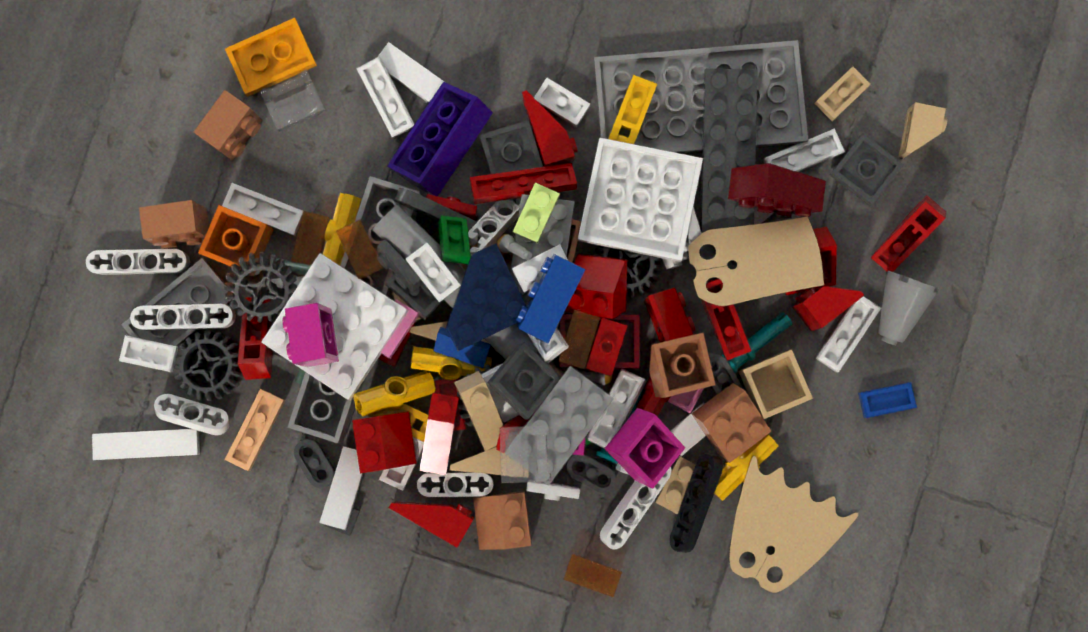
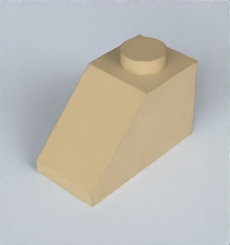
(921, 126)

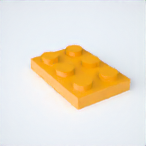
(270, 57)

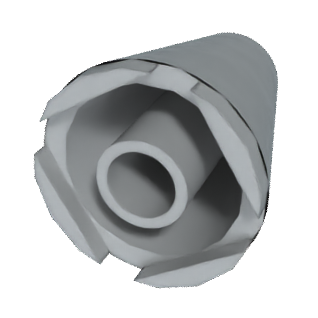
(903, 306)

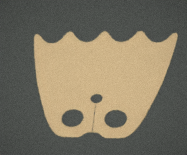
(788, 521)

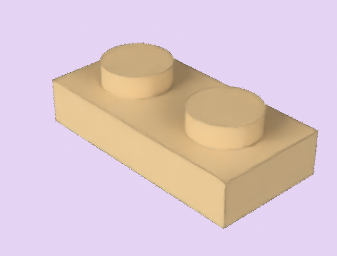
(842, 93)
(676, 486)

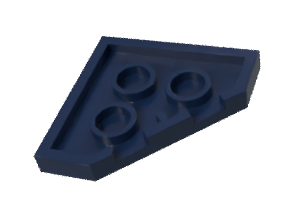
(485, 301)

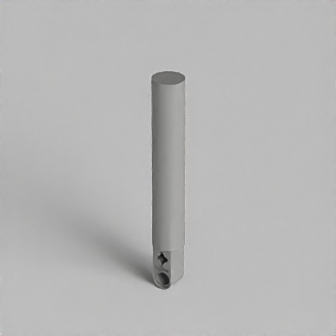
(408, 236)

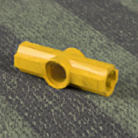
(344, 214)
(447, 366)
(382, 398)
(735, 471)

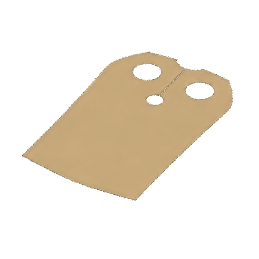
(768, 257)

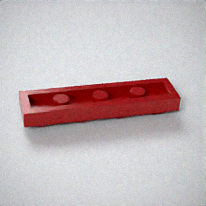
(515, 183)

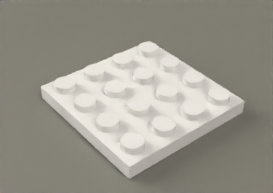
(640, 199)
(361, 321)

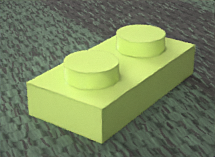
(536, 212)

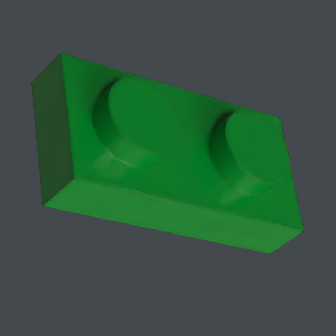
(454, 239)

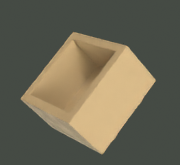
(775, 384)

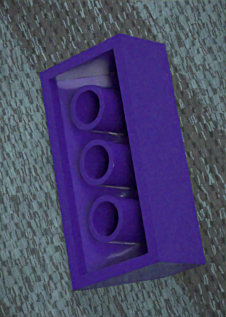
(440, 138)

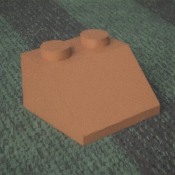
(680, 366)
(502, 521)

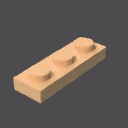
(255, 430)

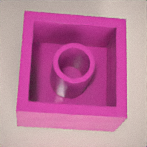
(310, 335)
(645, 447)

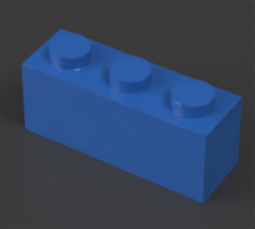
(549, 297)

